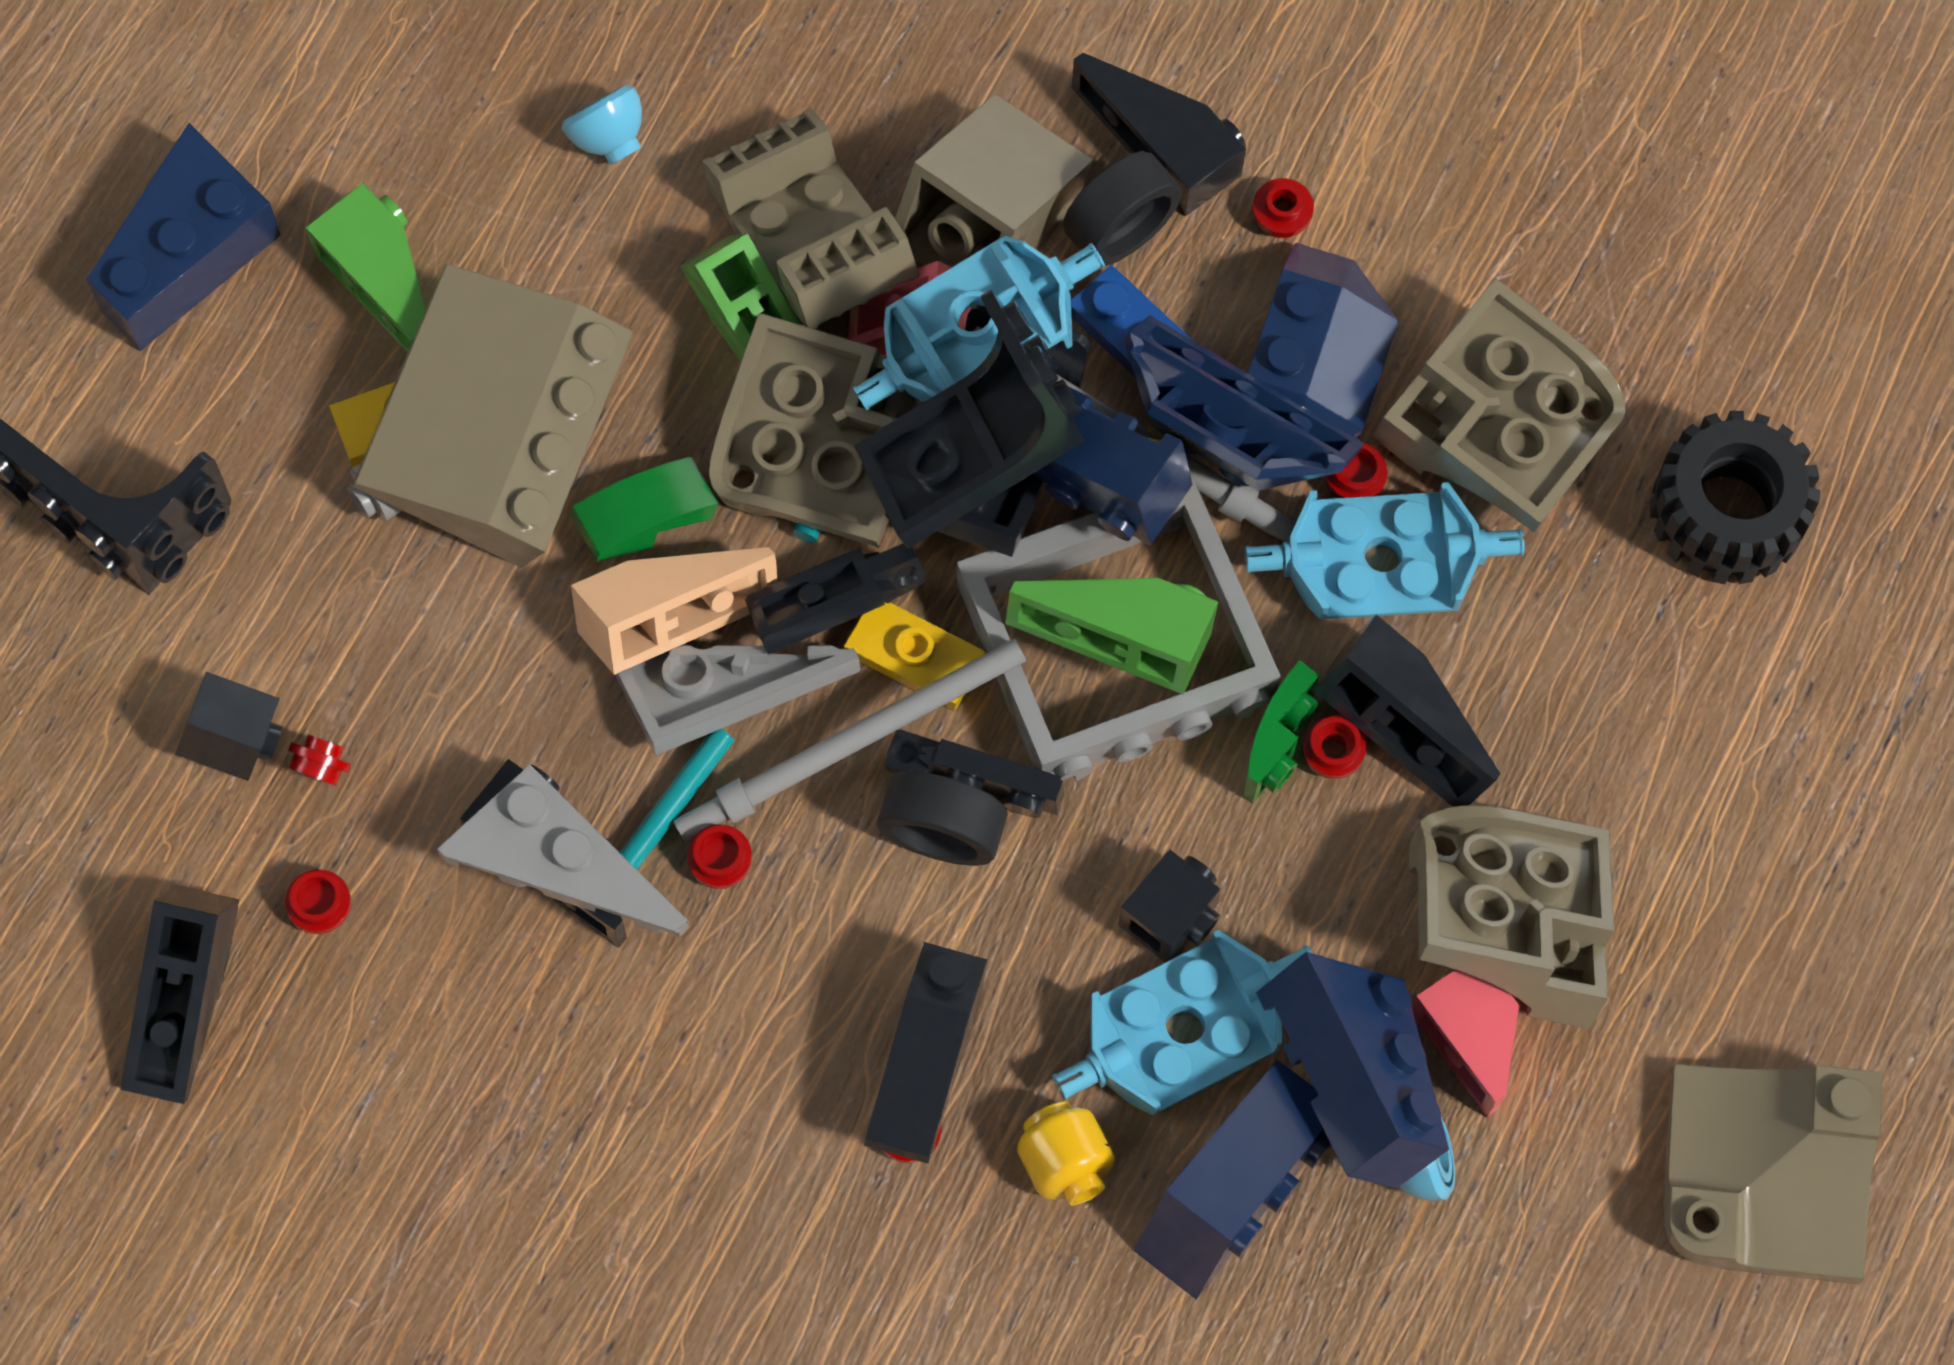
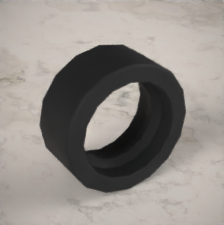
(1123, 207)
(942, 818)

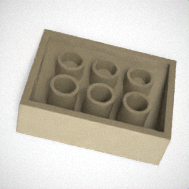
(493, 412)

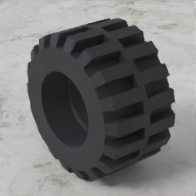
(1755, 456)

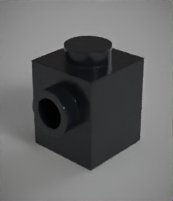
(230, 727)
(1172, 906)

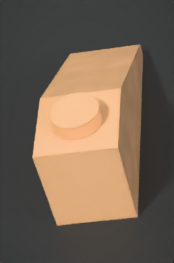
(666, 601)

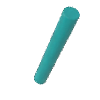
(676, 797)

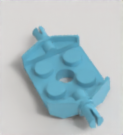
(923, 330)
(1427, 531)
(1131, 1038)

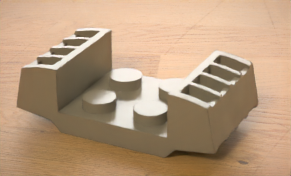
(809, 220)

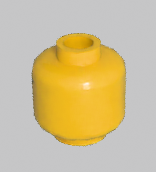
(1065, 1153)

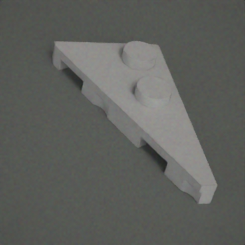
(708, 689)
(544, 843)

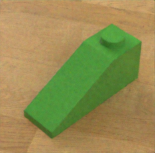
(369, 254)
(735, 288)
(1127, 623)

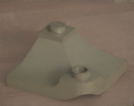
(1505, 408)
(797, 429)
(1517, 905)
(1774, 1167)

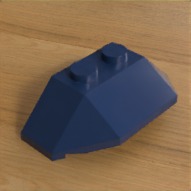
(1325, 337)
(1229, 415)

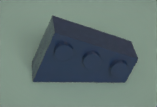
(180, 240)
(1120, 474)
(1365, 1062)
(1234, 1181)

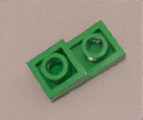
(634, 510)
(1275, 744)

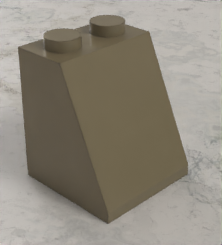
(989, 181)

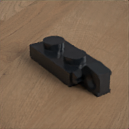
(832, 594)
(1023, 787)

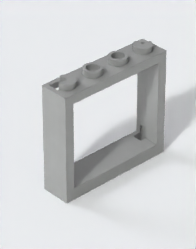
(1133, 733)

